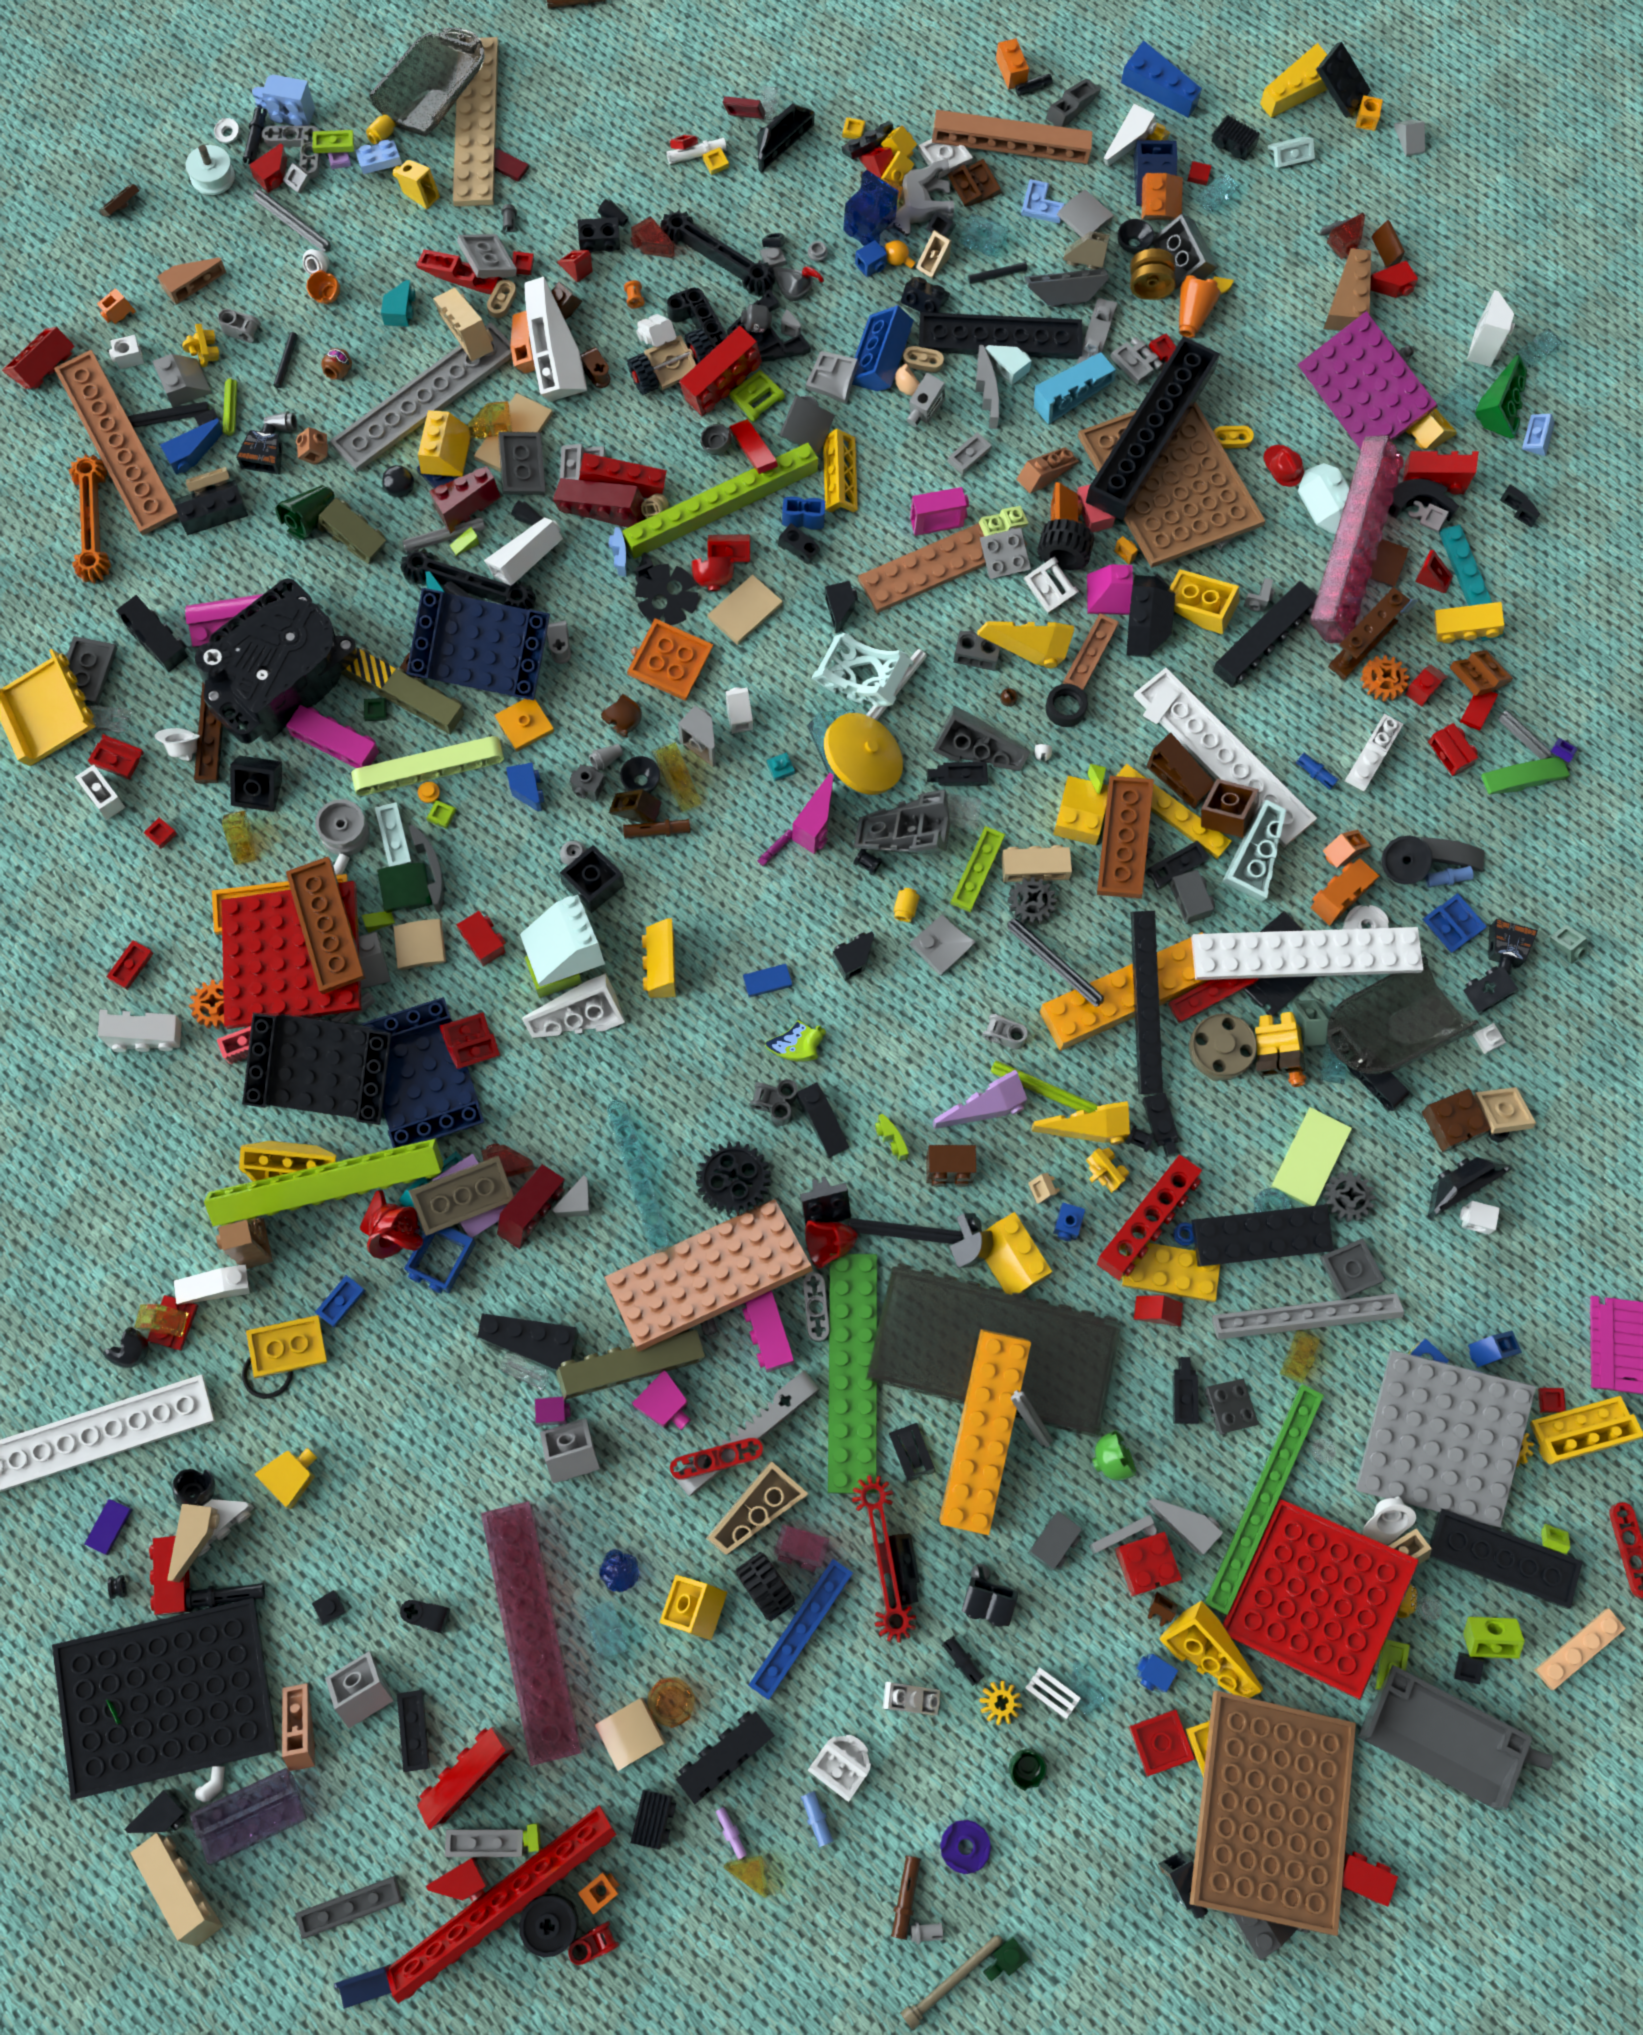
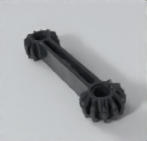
(754, 276)
(467, 581)

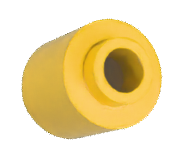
(380, 129)
(906, 905)

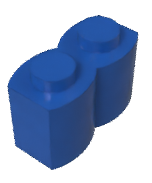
(803, 512)

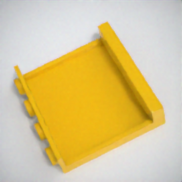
(44, 710)

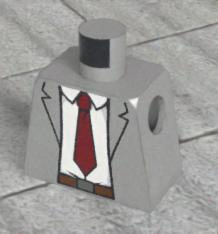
(926, 400)

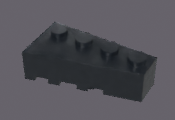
(724, 1757)

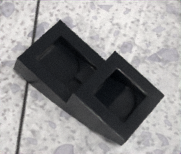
(1521, 503)

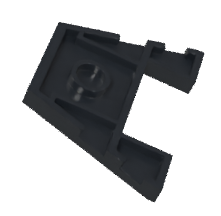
(768, 342)

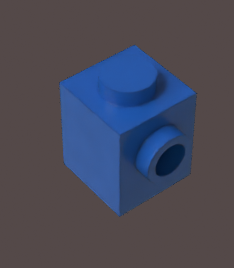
(871, 258)
(1068, 1222)
(1155, 1673)

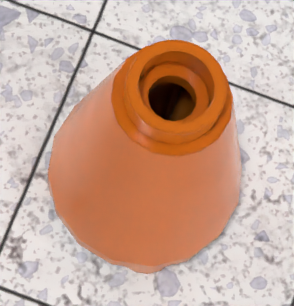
(1196, 304)

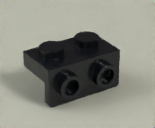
(924, 296)

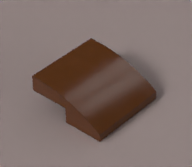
(974, 183)
(1388, 562)

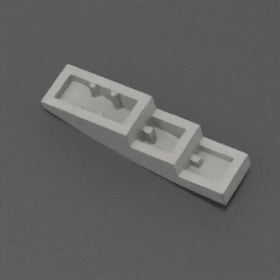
(987, 384)

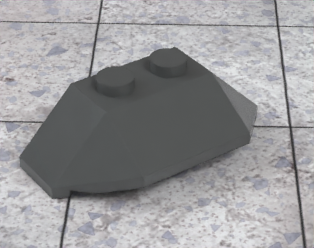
(1068, 286)

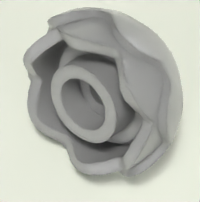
(569, 847)

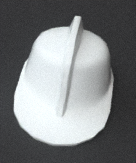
(178, 742)
(1389, 1520)

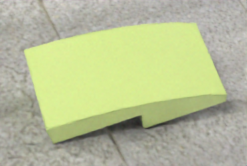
(1001, 522)

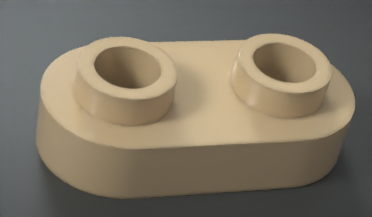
(501, 300)
(923, 358)

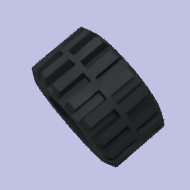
(1067, 542)
(765, 1586)

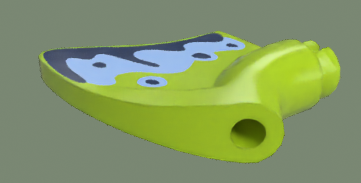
(797, 1043)

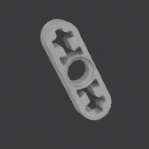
(811, 1325)

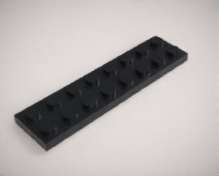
(1030, 334)

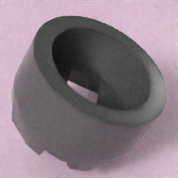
(975, 1572)

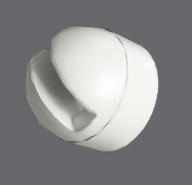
(1043, 751)

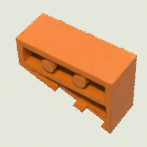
(1343, 891)

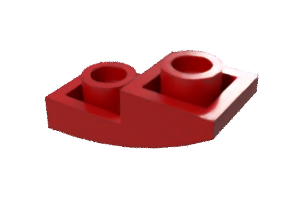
(1478, 710)

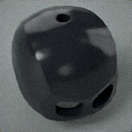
(132, 1351)
(193, 1483)

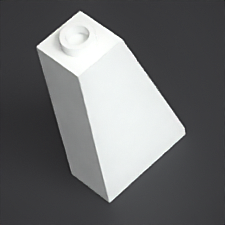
(524, 551)

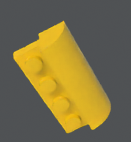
(1585, 1430)

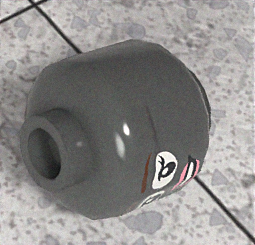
(756, 318)

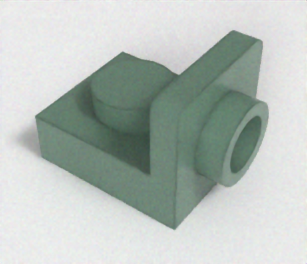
(1570, 942)

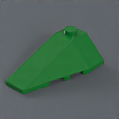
(1500, 403)

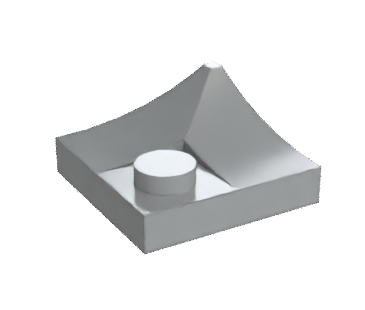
(833, 376)
(941, 944)

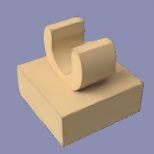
(1043, 1188)

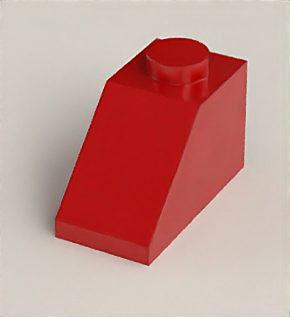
(877, 160)
(270, 168)
(1394, 281)
(1425, 684)
(461, 1882)

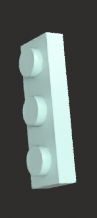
(393, 834)

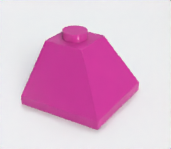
(1110, 590)

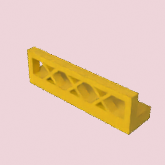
(836, 469)

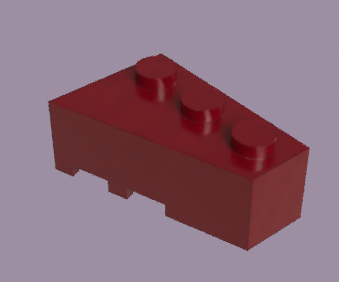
(464, 496)
(530, 1206)

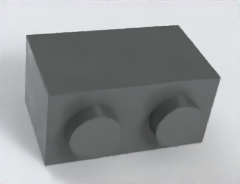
(1192, 896)
(1055, 1541)

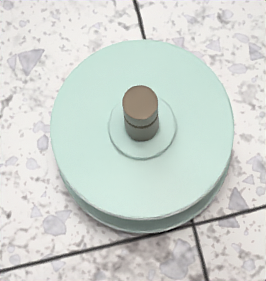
(210, 170)

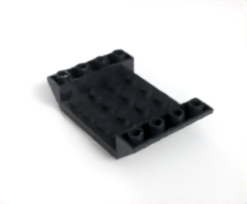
(317, 1066)

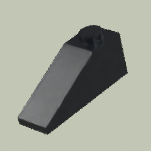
(822, 1119)

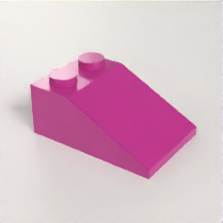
(812, 823)

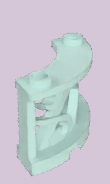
(885, 685)

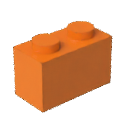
(1012, 63)

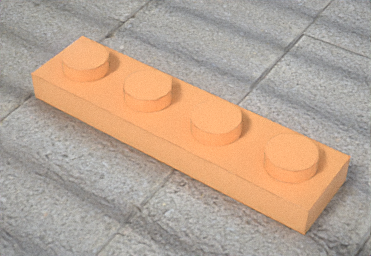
(1580, 1649)

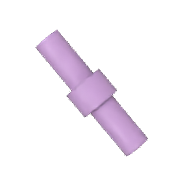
(731, 1833)

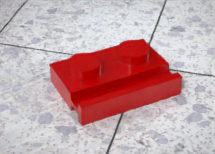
(116, 757)
(173, 1341)

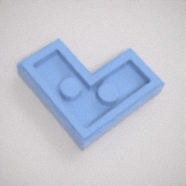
(1037, 206)

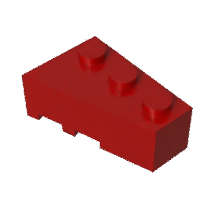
(1449, 470)

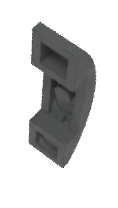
(1454, 853)
(436, 889)

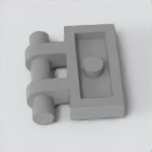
(1132, 363)

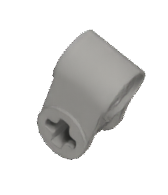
(238, 325)
(559, 642)
(1003, 1032)

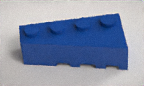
(1160, 80)

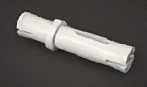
(695, 151)

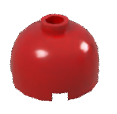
(713, 572)

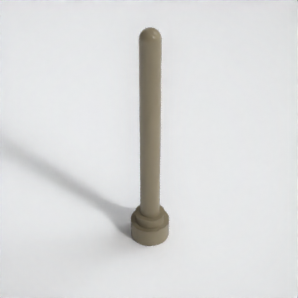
(914, 2013)

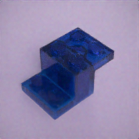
(870, 209)

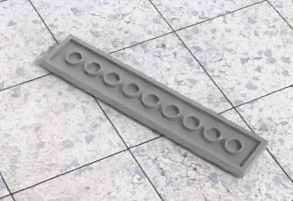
(409, 405)

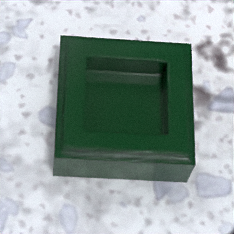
(375, 709)

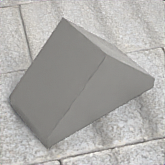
(1411, 136)
(575, 1202)

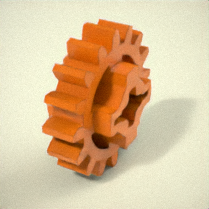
(1385, 679)
(205, 1000)

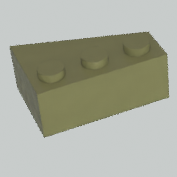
(351, 530)

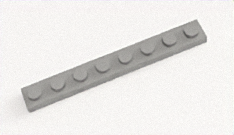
(1307, 1316)

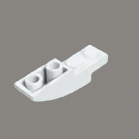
(1374, 752)

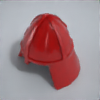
(828, 1239)

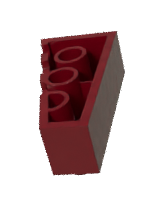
(600, 501)

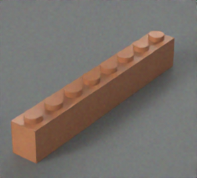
(1012, 136)

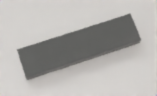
(348, 1907)

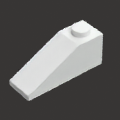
(1136, 127)
(212, 1285)

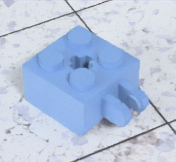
(286, 100)

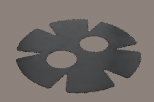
(661, 577)

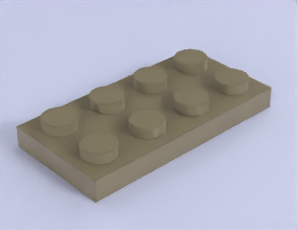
(461, 1195)

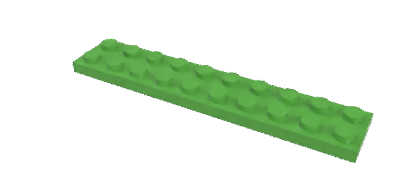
(851, 1397)

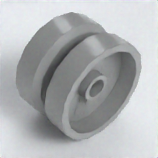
(342, 827)

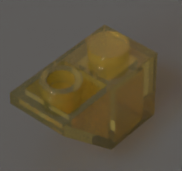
(491, 420)
(239, 837)

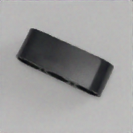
(1384, 1087)

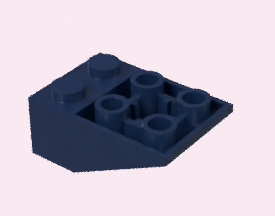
(1153, 157)

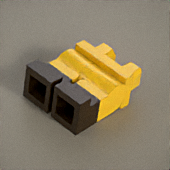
(1279, 1045)

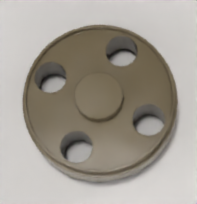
(1222, 1047)

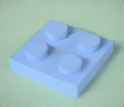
(378, 156)

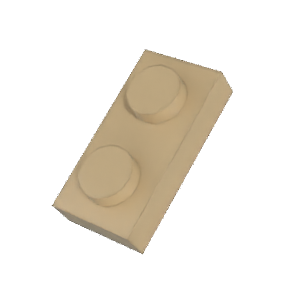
(199, 483)

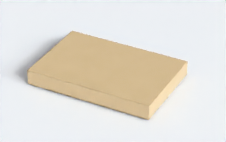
(745, 609)

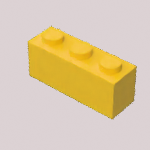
(1469, 622)

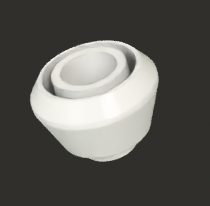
(314, 261)

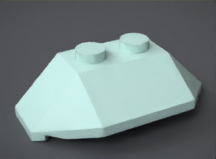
(1324, 495)

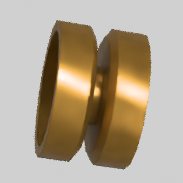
(1152, 274)

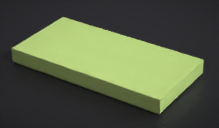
(1311, 1157)

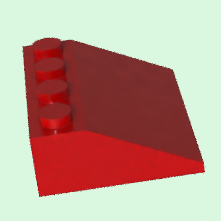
(464, 1778)

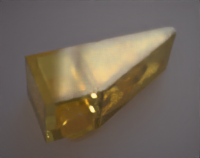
(676, 775)

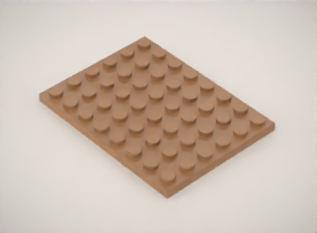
(1189, 497)
(1273, 1814)

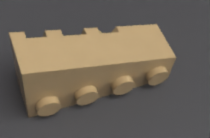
(464, 323)

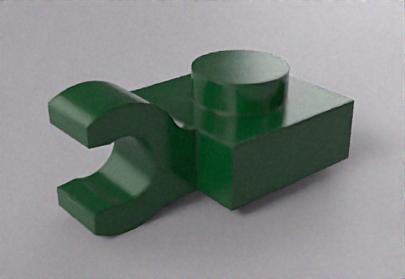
(1008, 1958)

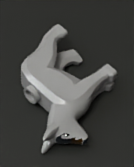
(916, 200)

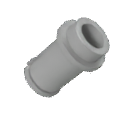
(926, 1932)

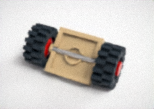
(669, 361)

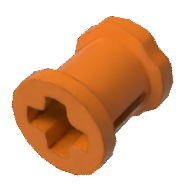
(634, 294)

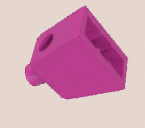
(663, 1402)

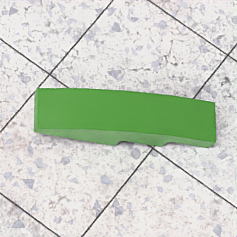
(1524, 775)

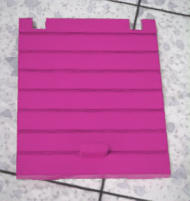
(1616, 1345)

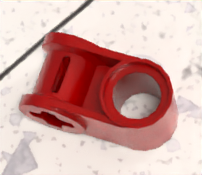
(594, 1943)

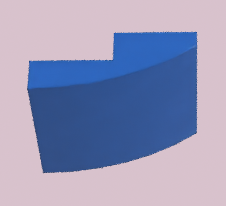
(1454, 923)

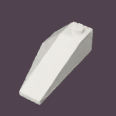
(583, 1007)

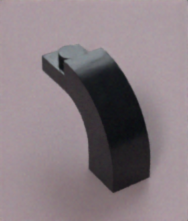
(1423, 491)

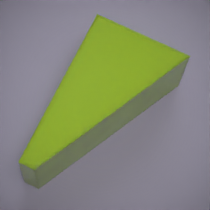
(465, 542)
(1096, 776)
(377, 920)

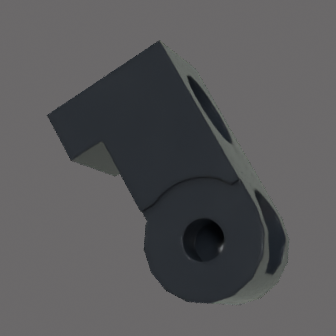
(798, 544)

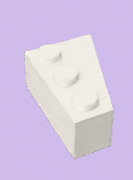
(139, 1032)

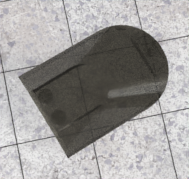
(429, 79)
(1394, 1023)

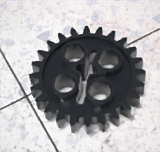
(724, 1196)

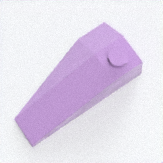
(1000, 1099)

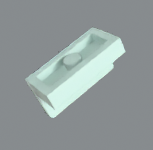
(1293, 151)

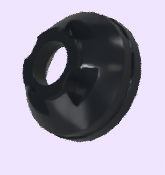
(1137, 230)
(640, 766)

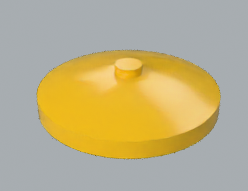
(863, 753)

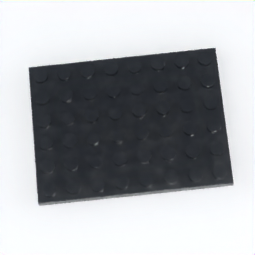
(185, 1695)

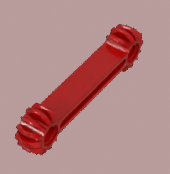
(884, 1559)

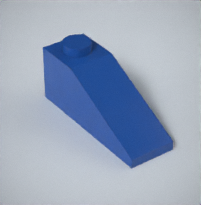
(188, 449)

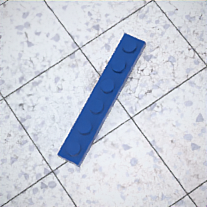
(800, 1629)

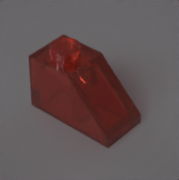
(1347, 236)
(651, 239)
(512, 1161)

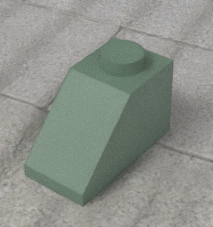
(1312, 1022)

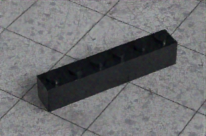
(1265, 634)

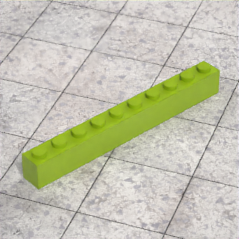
(719, 501)
(324, 1183)

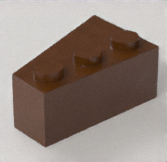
(1180, 771)

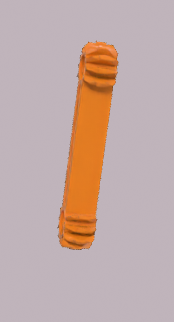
(89, 518)

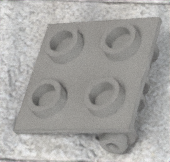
(1005, 553)

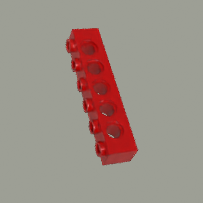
(1179, 1171)

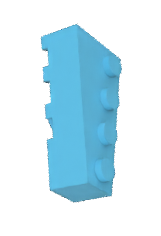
(1072, 387)

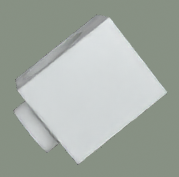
(126, 352)
(1479, 1217)

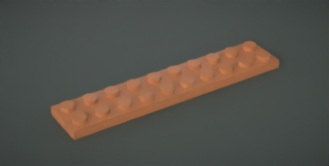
(117, 442)

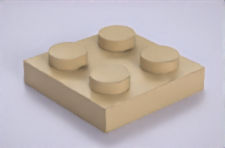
(1505, 1110)

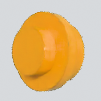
(428, 792)

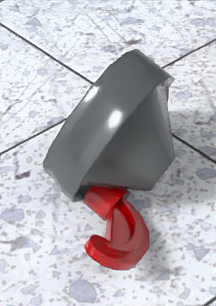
(795, 283)

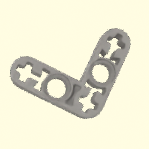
(301, 140)

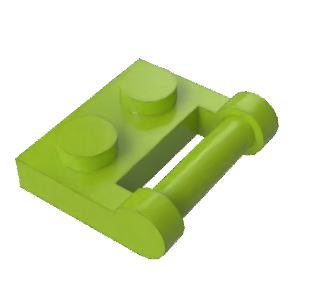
(753, 390)

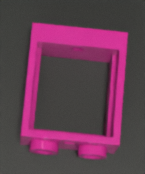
(938, 511)

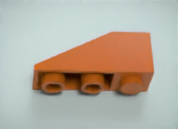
(521, 344)

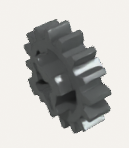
(1032, 910)
(1356, 1189)

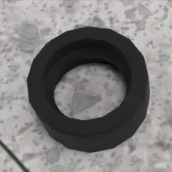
(1066, 690)

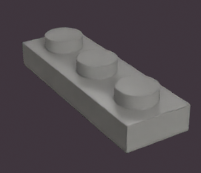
(484, 1843)

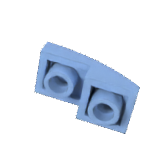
(618, 547)

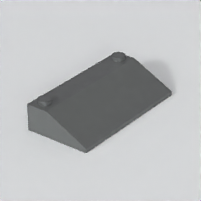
(1446, 1738)

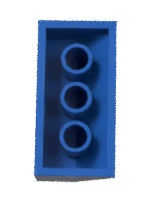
(882, 348)

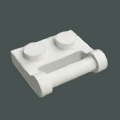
(1044, 587)

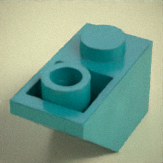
(397, 305)

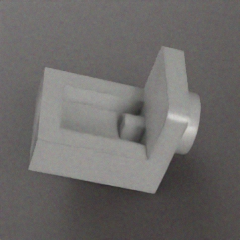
(1260, 601)

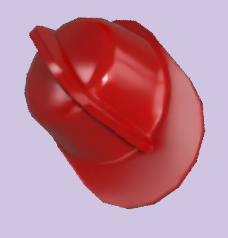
(1284, 465)

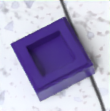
(1564, 750)

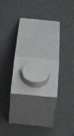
(1190, 1526)

